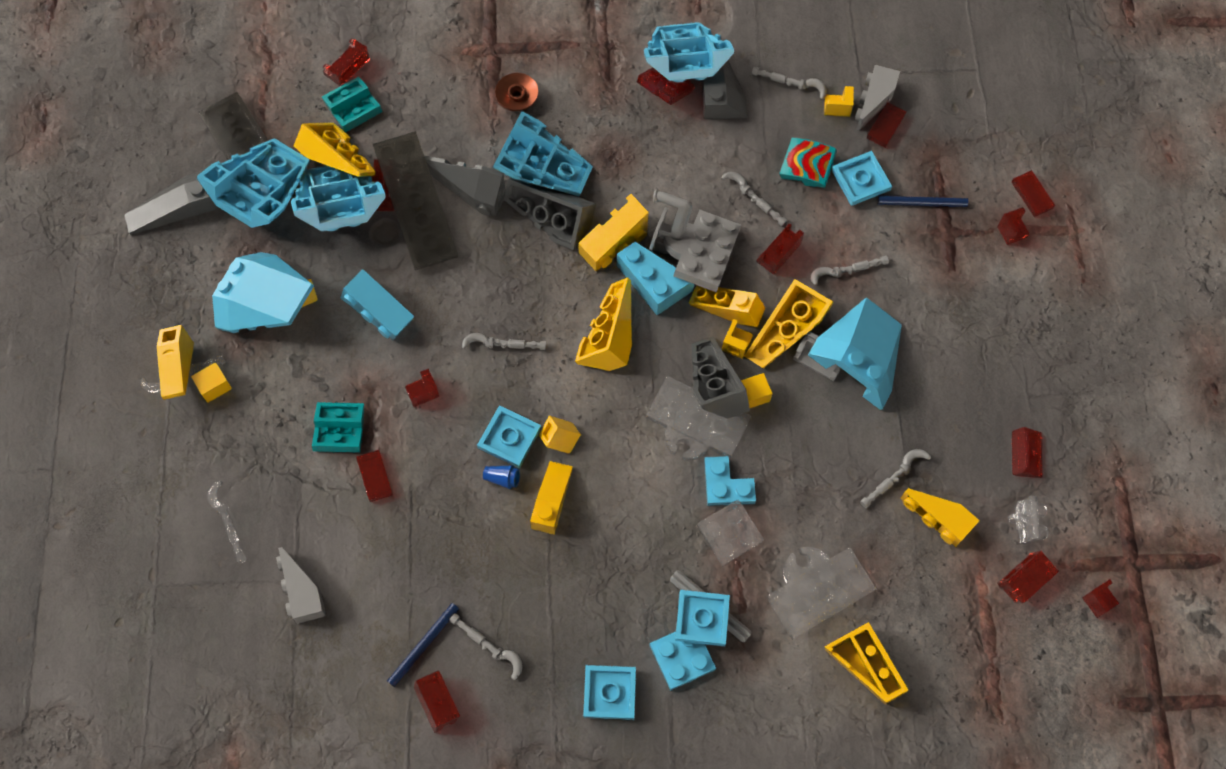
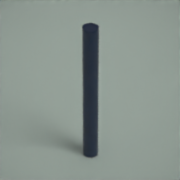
(923, 201)
(422, 645)

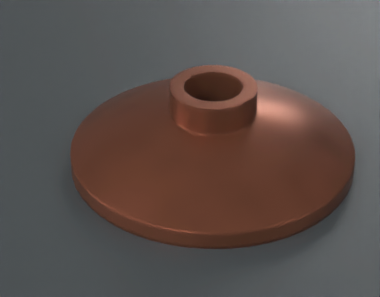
(513, 85)

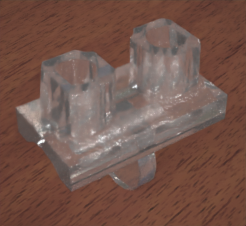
(1027, 520)

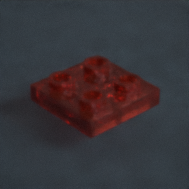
(663, 88)

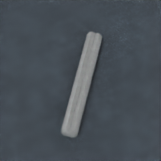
(734, 626)

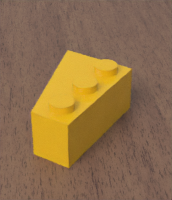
(619, 232)

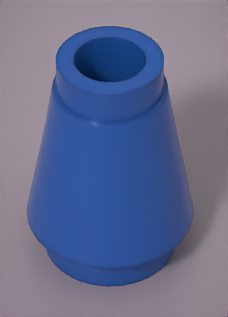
(502, 475)

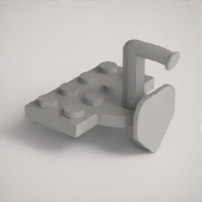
(699, 247)

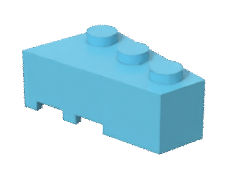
(652, 277)
(376, 305)

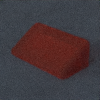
(1027, 453)

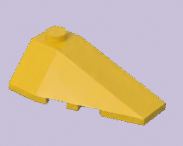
(331, 146)
(792, 319)
(611, 332)

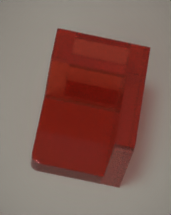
(1012, 226)
(423, 389)
(1101, 599)

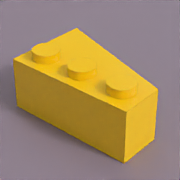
(868, 662)

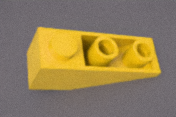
(729, 304)
(174, 361)
(947, 517)

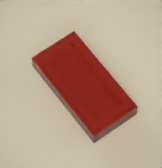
(886, 125)
(1033, 193)
(374, 475)

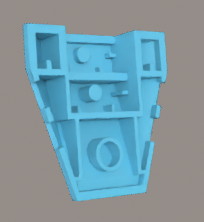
(687, 52)
(541, 159)
(255, 183)
(336, 198)
(258, 293)
(863, 346)

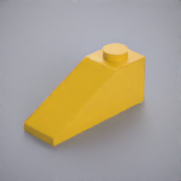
(551, 498)

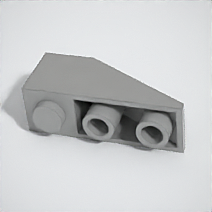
(880, 91)
(304, 596)

